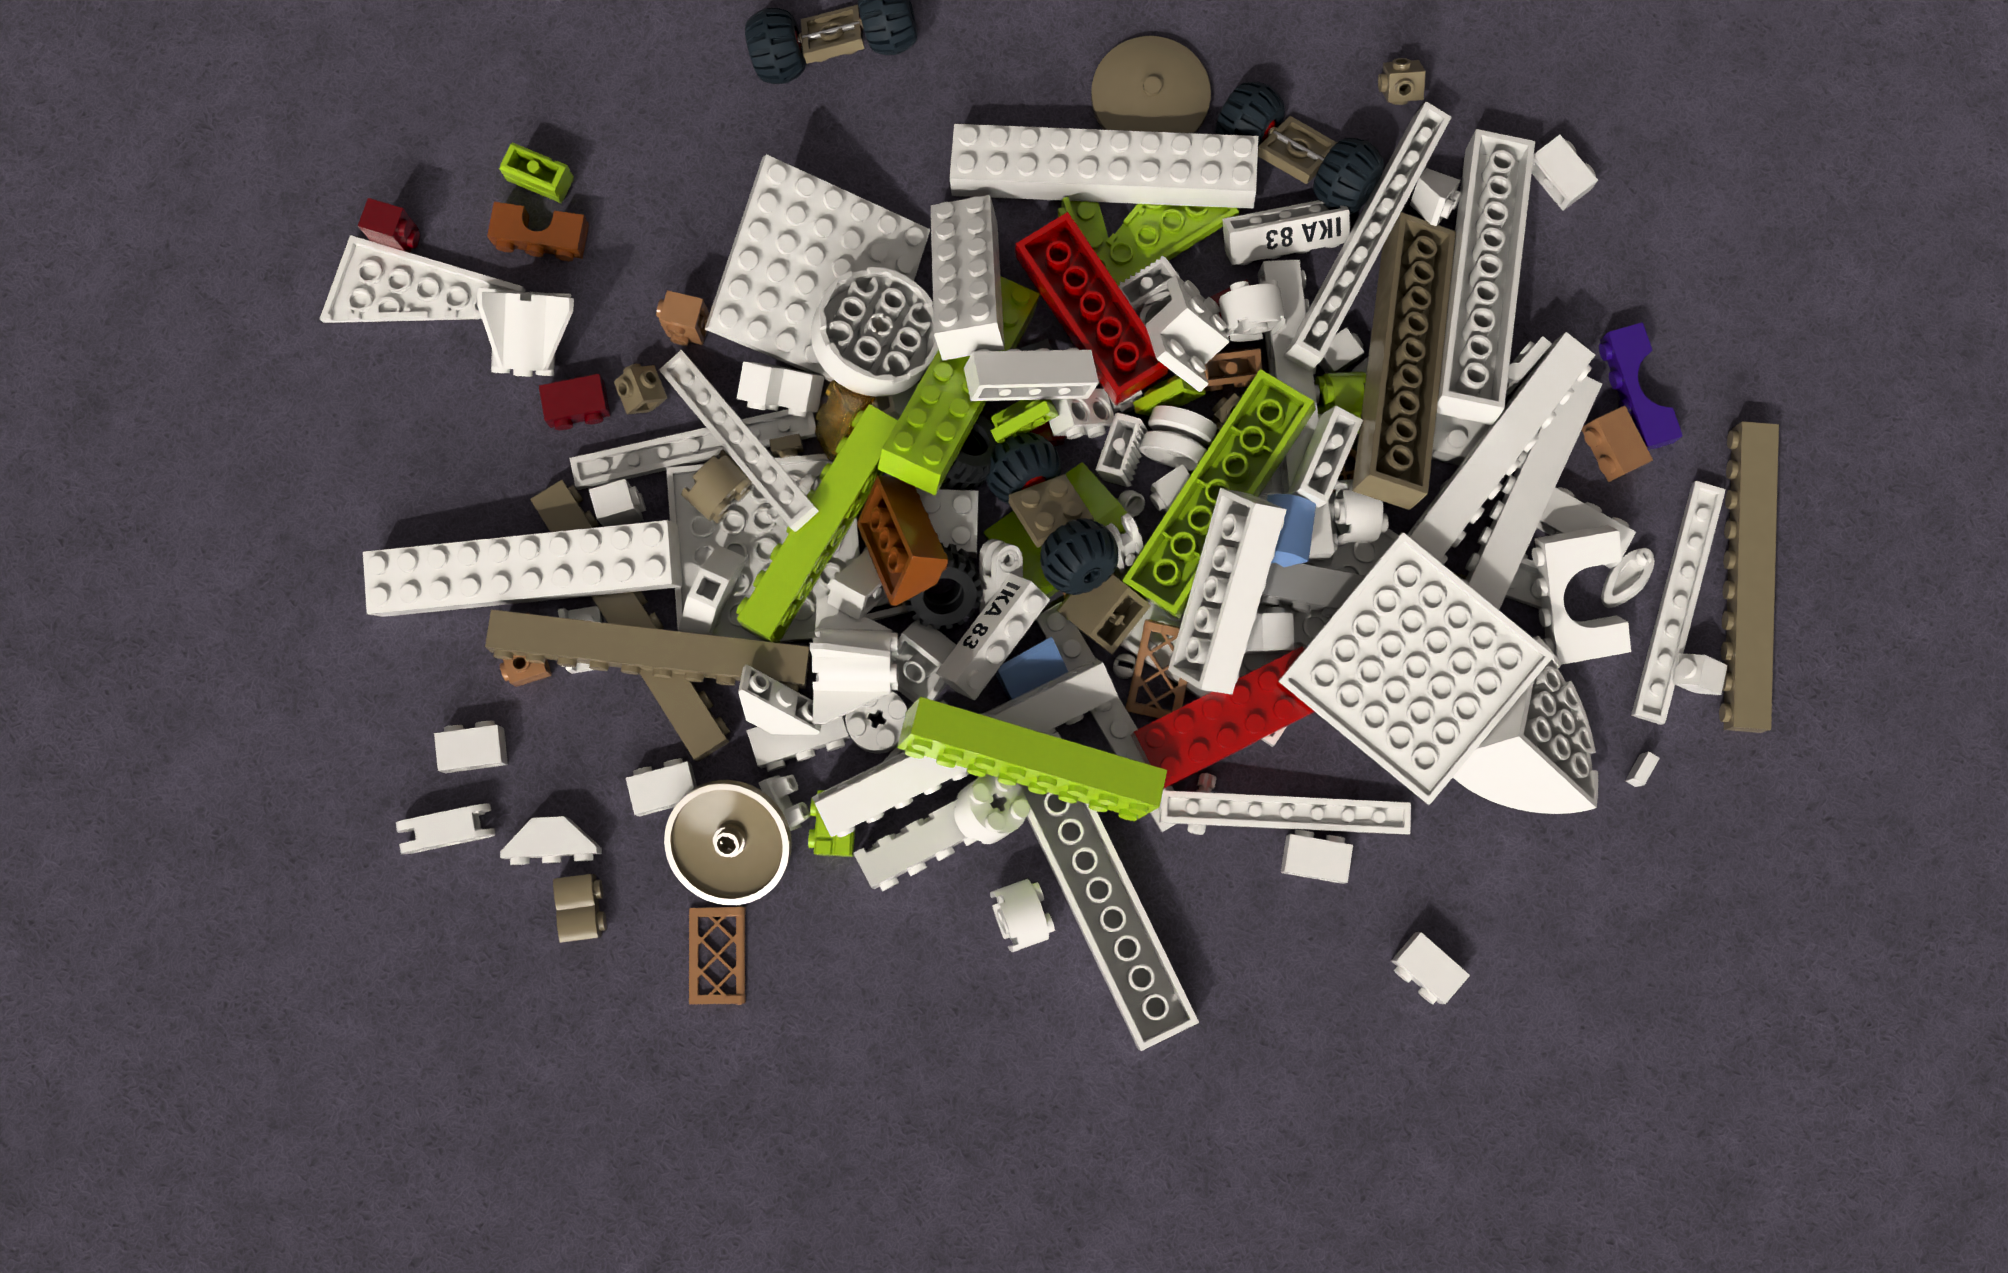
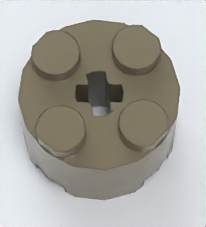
(717, 486)

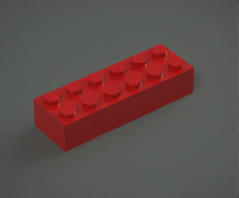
(1090, 307)
(1221, 722)

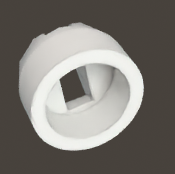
(1132, 502)
(1124, 672)

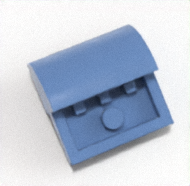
(1296, 535)

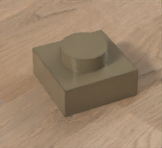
(786, 446)

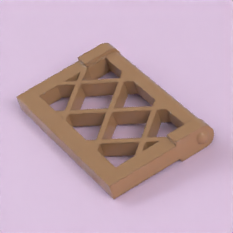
(1137, 679)
(694, 942)

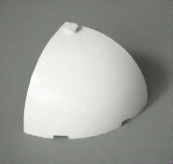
(1538, 751)

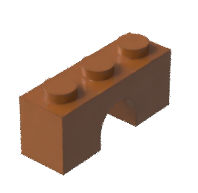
(563, 237)

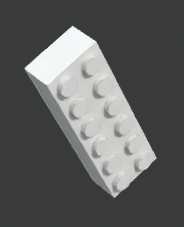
(966, 277)
(1226, 591)

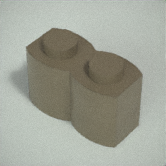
(578, 907)

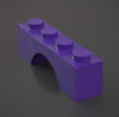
(1624, 352)

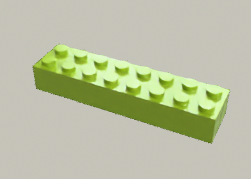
(941, 409)
(1237, 460)
(807, 552)
(1031, 759)

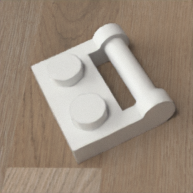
(1525, 362)

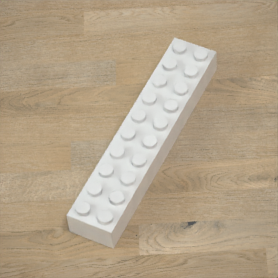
(1104, 165)
(1485, 276)
(523, 568)
(1111, 918)

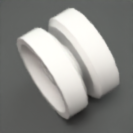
(1177, 437)

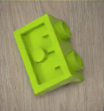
(1088, 219)
(1170, 392)
(1022, 417)

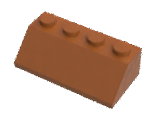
(901, 539)

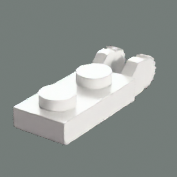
(1129, 545)

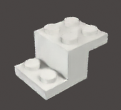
(1187, 332)

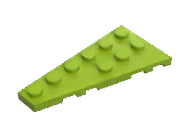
(1158, 232)

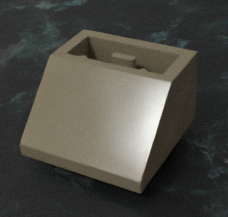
(1105, 612)

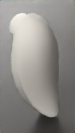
(1627, 577)

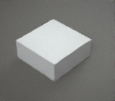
(1642, 769)

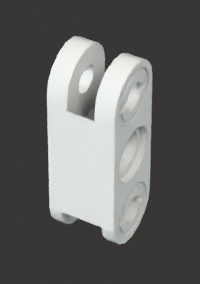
(995, 565)
(444, 828)

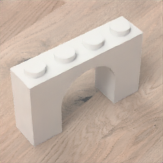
(1557, 562)

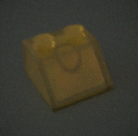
(837, 416)

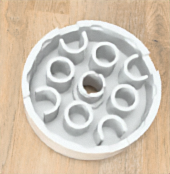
(847, 327)

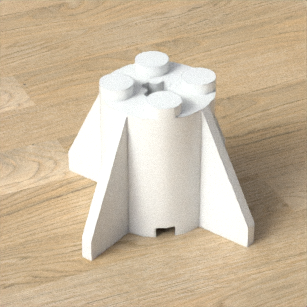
(524, 328)
(850, 662)

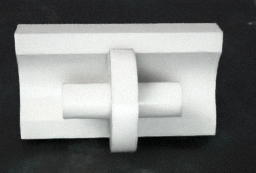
(778, 789)

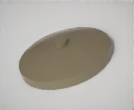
(1151, 87)
(728, 842)

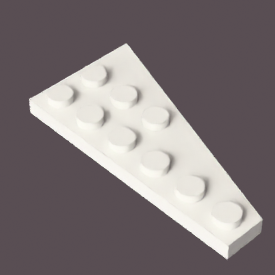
(396, 285)

